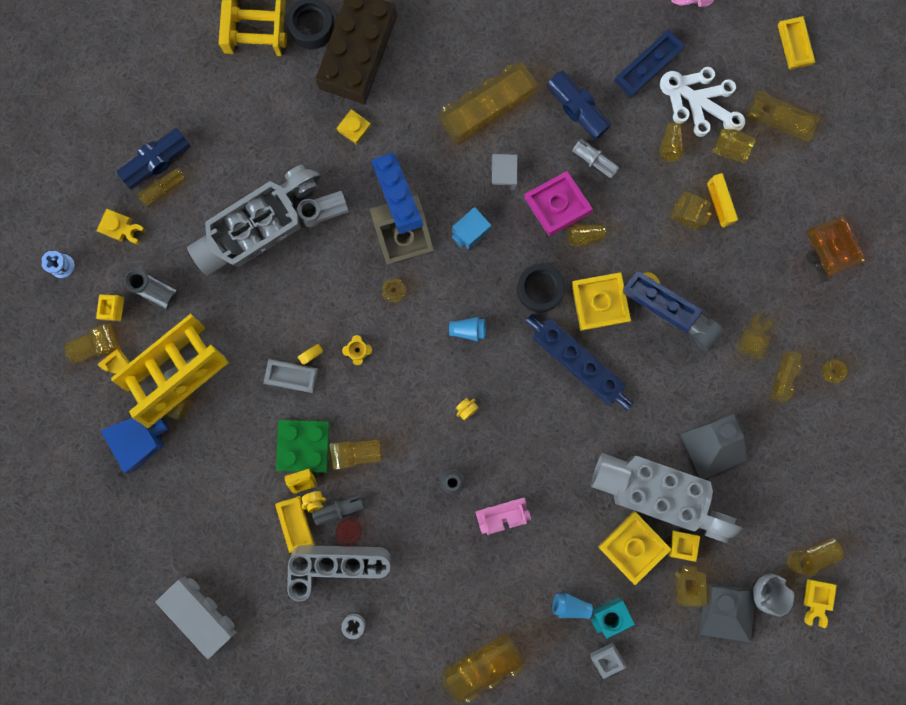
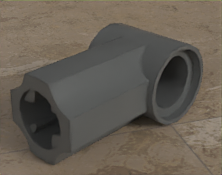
(151, 289)
(705, 332)

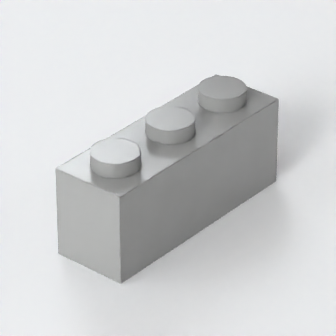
(196, 616)

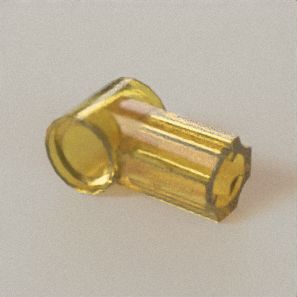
(99, 342)
(348, 453)
(816, 557)

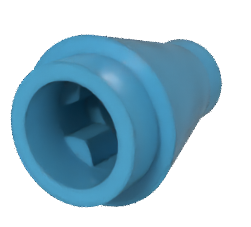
(469, 328)
(571, 607)

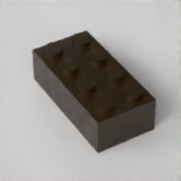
(356, 48)

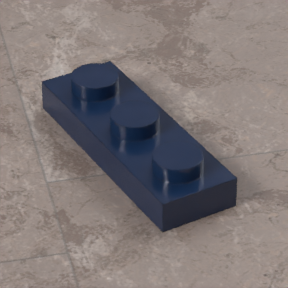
(649, 63)
(662, 301)

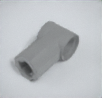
(325, 207)

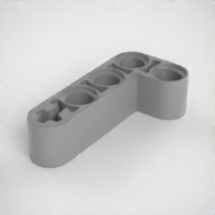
(340, 568)

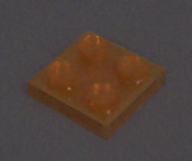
(835, 245)

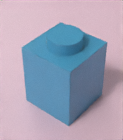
(470, 229)

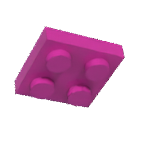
(558, 203)

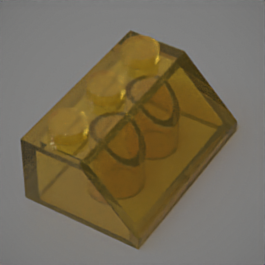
(483, 668)

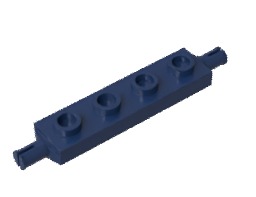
(579, 362)

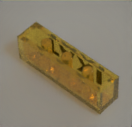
(488, 102)

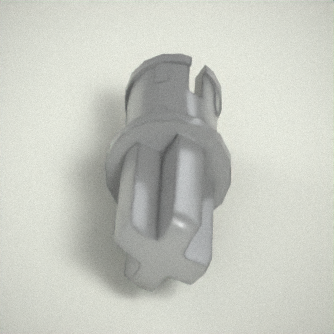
(595, 158)

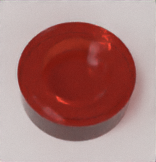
(348, 531)

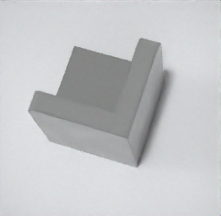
(504, 170)

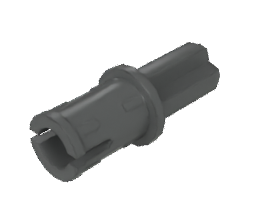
(338, 510)

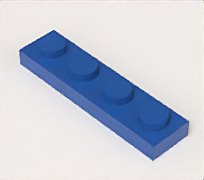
(397, 193)

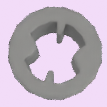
(356, 617)

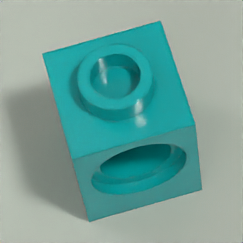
(622, 621)

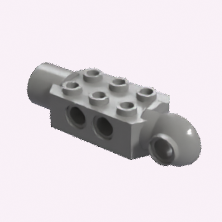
(253, 223)
(663, 494)

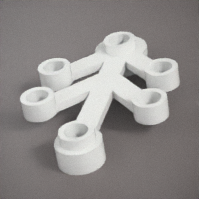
(699, 99)

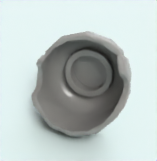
(773, 595)

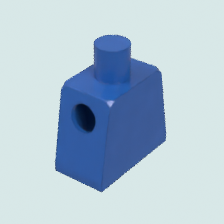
(134, 442)

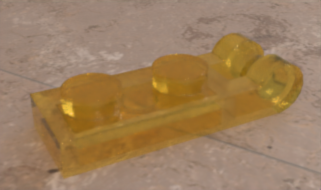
(783, 116)

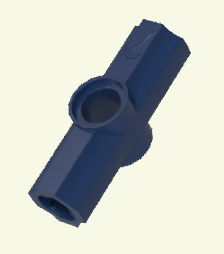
(578, 105)
(153, 158)

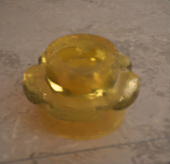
(388, 285)
(841, 371)

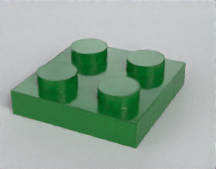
(302, 446)

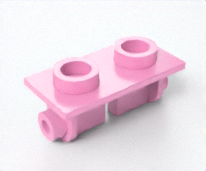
(513, 512)

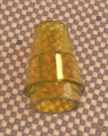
(672, 143)
(585, 234)

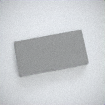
(290, 376)

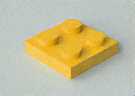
(600, 301)
(634, 548)

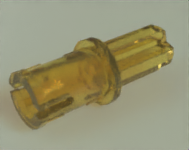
(161, 187)

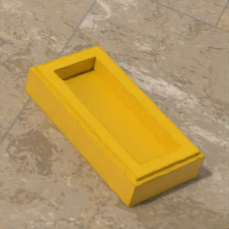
(796, 42)
(722, 200)
(294, 523)

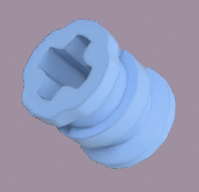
(62, 259)

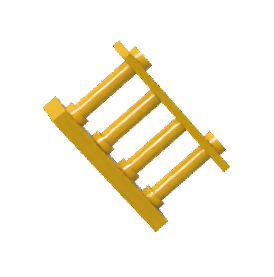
(230, 37)
(182, 383)

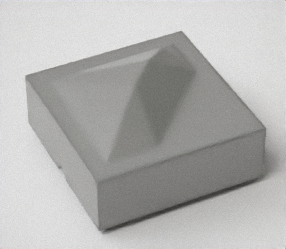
(608, 660)

